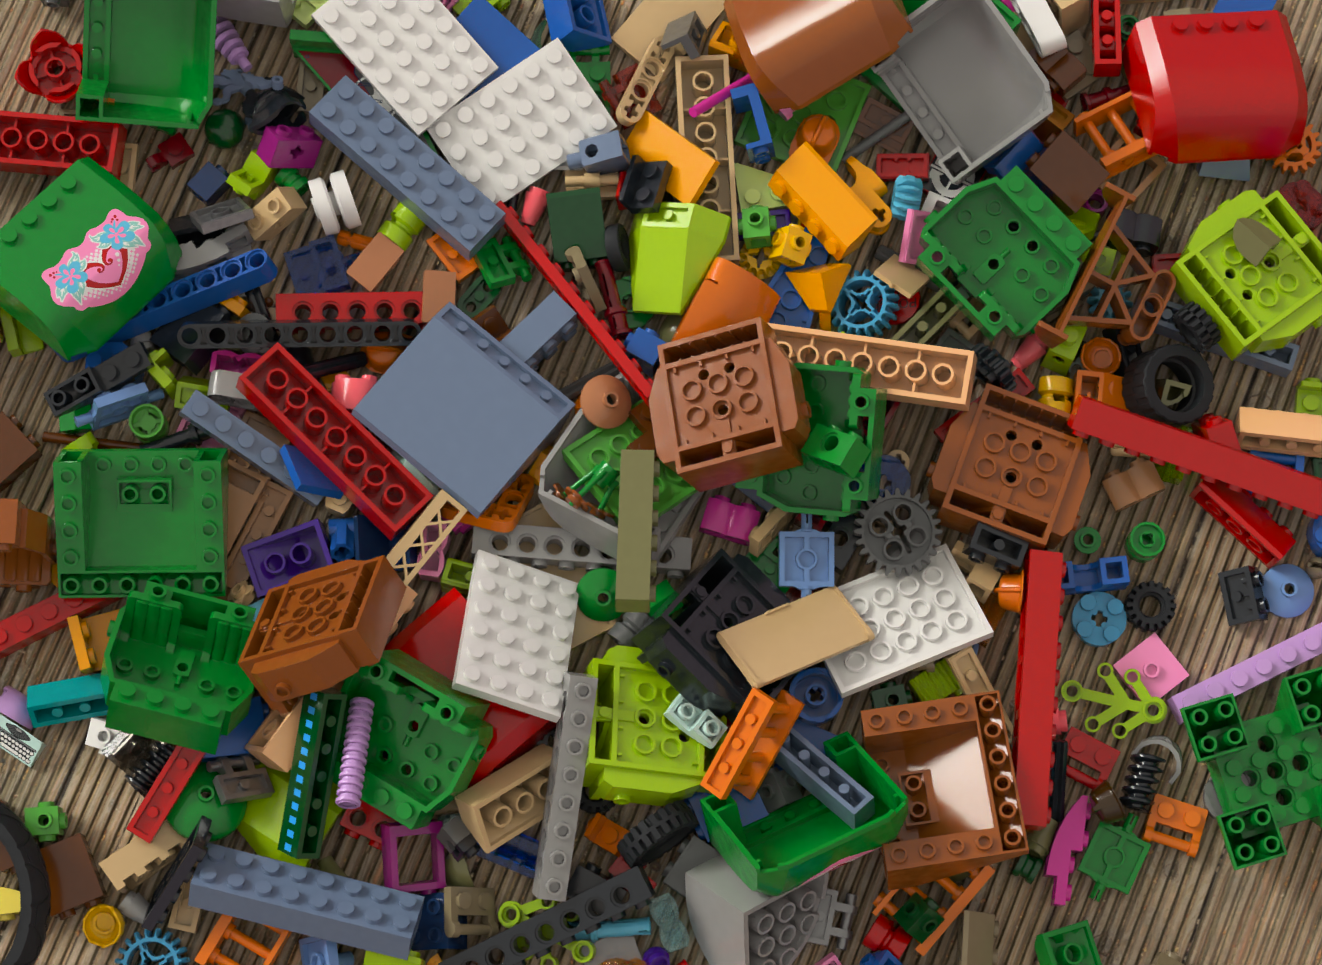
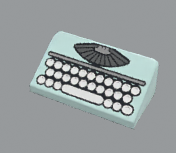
(19, 742)

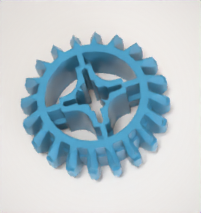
(870, 297)
(141, 944)

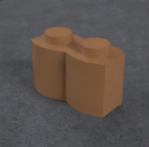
(1132, 485)

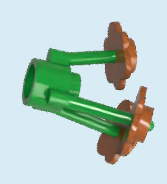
(601, 474)

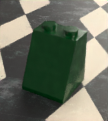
(579, 222)

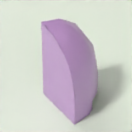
(14, 706)

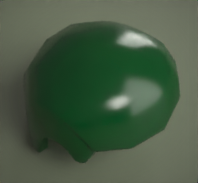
(224, 128)

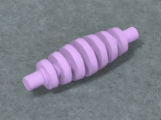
(230, 44)

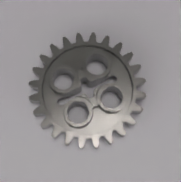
(919, 520)

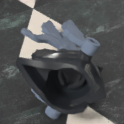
(267, 108)

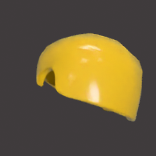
(103, 925)

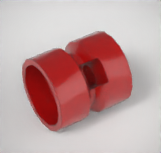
(885, 936)

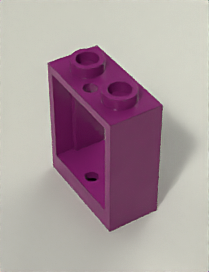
(389, 836)

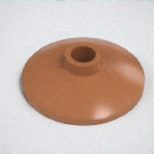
(595, 404)

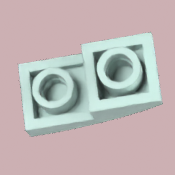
(697, 724)

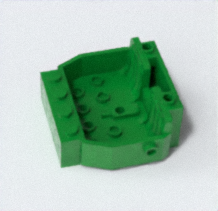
(976, 230)
(838, 399)
(176, 667)
(441, 751)

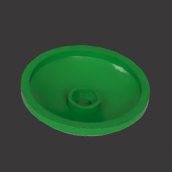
(192, 806)

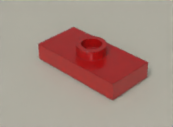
(895, 164)

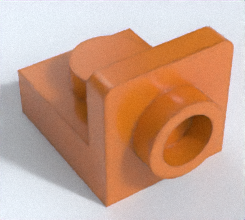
(605, 833)

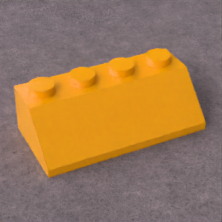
(822, 202)

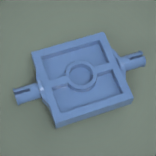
(117, 406)
(806, 558)

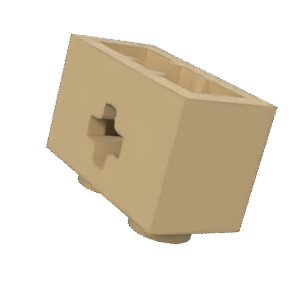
(275, 213)

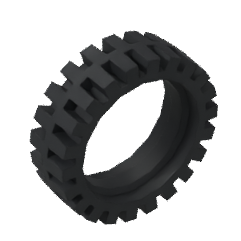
(657, 834)

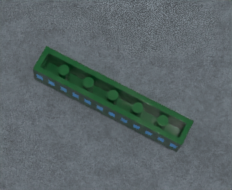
(312, 773)

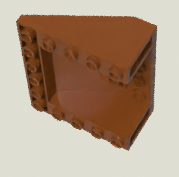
(958, 784)

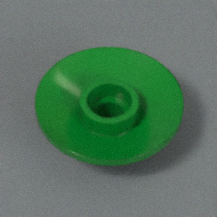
(590, 587)

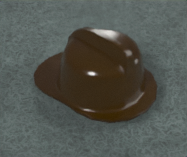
(1106, 804)

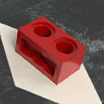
(369, 828)

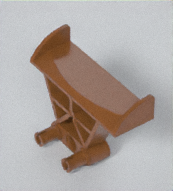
(1156, 288)

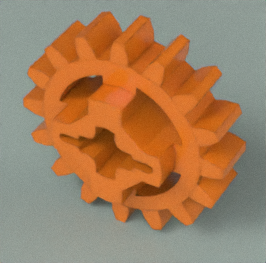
(1301, 154)

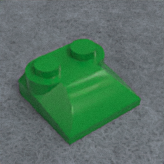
(1067, 946)

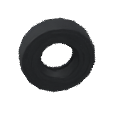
(617, 247)

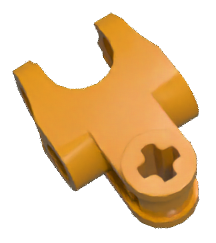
(870, 190)

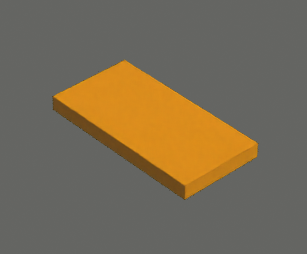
(659, 142)

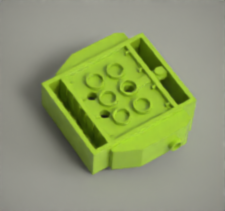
(1282, 297)
(633, 758)

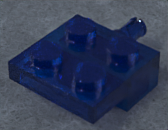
(319, 267)

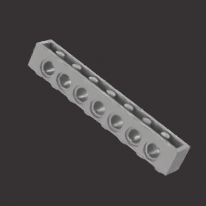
(567, 560)
(565, 787)

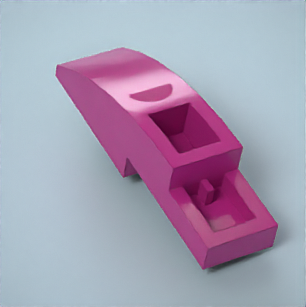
(1068, 838)

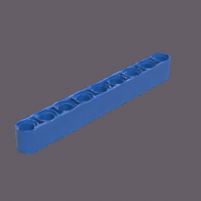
(198, 293)

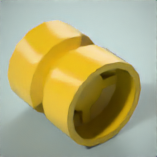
(1056, 388)

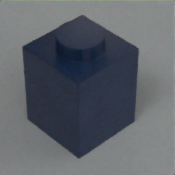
(209, 183)

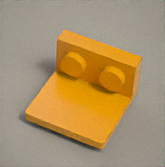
(90, 639)

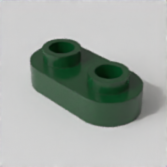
(477, 296)

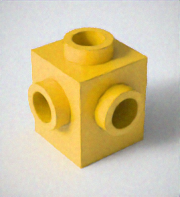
(791, 245)

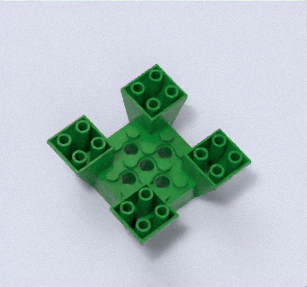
(1231, 749)

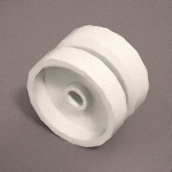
(334, 203)

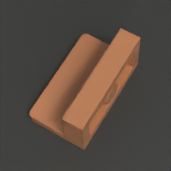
(375, 262)
(437, 292)

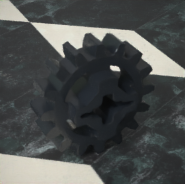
(993, 368)

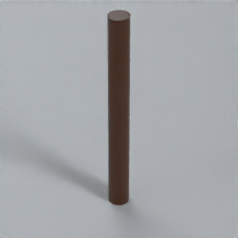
(66, 439)

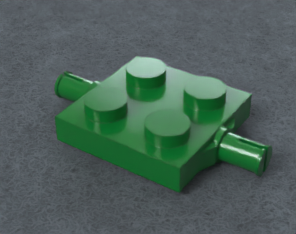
(1113, 857)

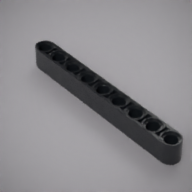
(286, 338)

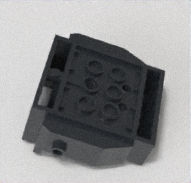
(687, 646)

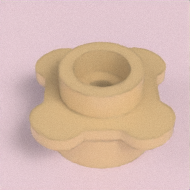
(242, 593)

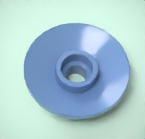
(1279, 601)

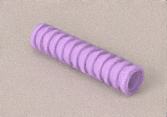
(355, 753)

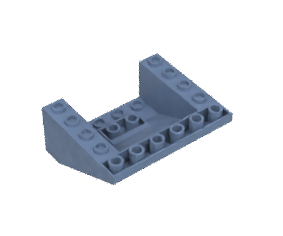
(464, 410)

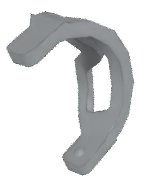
(1167, 742)

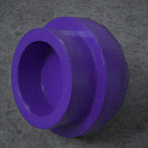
(656, 956)

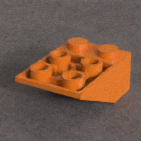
(1099, 386)

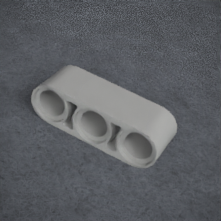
(223, 390)

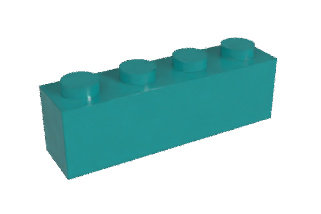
(66, 700)

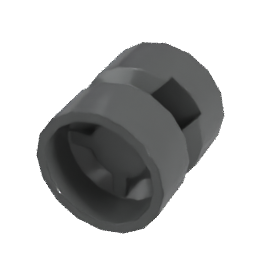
(623, 631)

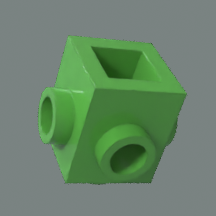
(757, 226)
(37, 816)

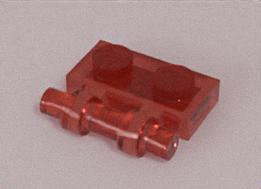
(622, 80)

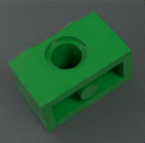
(836, 450)

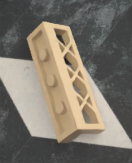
(416, 530)

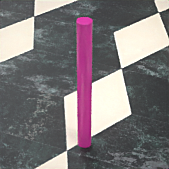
(718, 97)

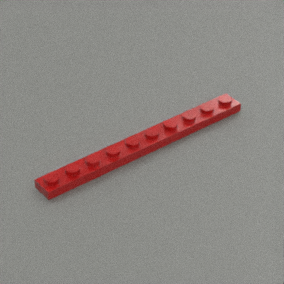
(570, 294)

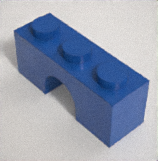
(1100, 576)

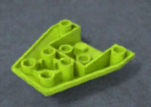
(673, 255)
(264, 818)

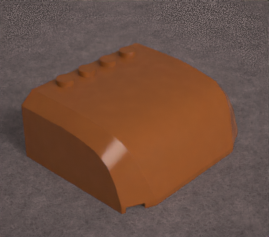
(812, 46)

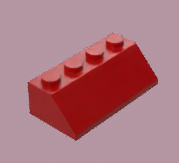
(1245, 521)

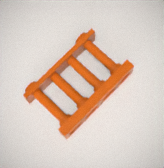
(1112, 160)
(752, 744)
(960, 895)
(227, 930)

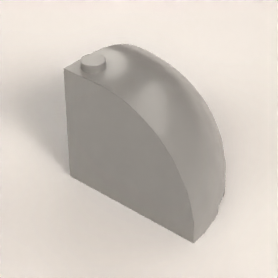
(746, 925)

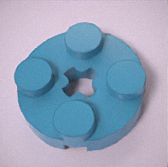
(1111, 609)

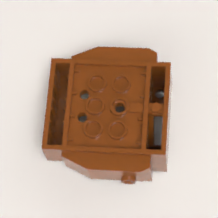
(763, 398)
(978, 457)
(25, 547)
(321, 629)

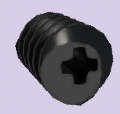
(151, 769)
(1141, 781)

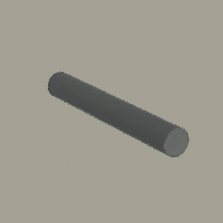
(877, 136)

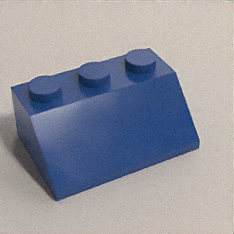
(578, 23)

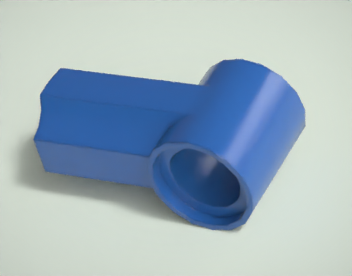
(342, 538)

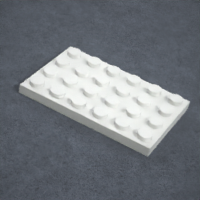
(408, 54)
(522, 124)
(912, 622)
(516, 636)

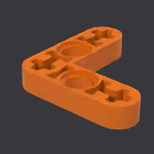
(503, 515)

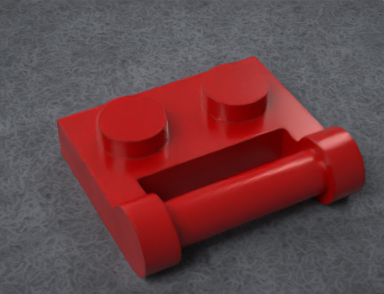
(1092, 754)

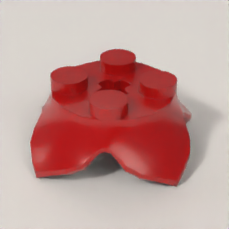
(47, 52)

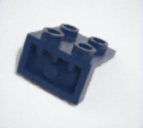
(373, 543)
(431, 930)

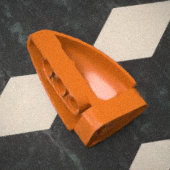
(724, 299)

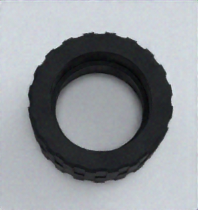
(1189, 368)

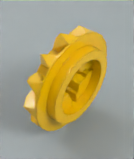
(747, 262)

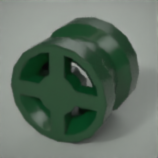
(1027, 867)

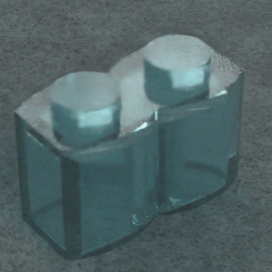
(671, 930)

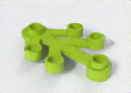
(1119, 702)
(548, 932)

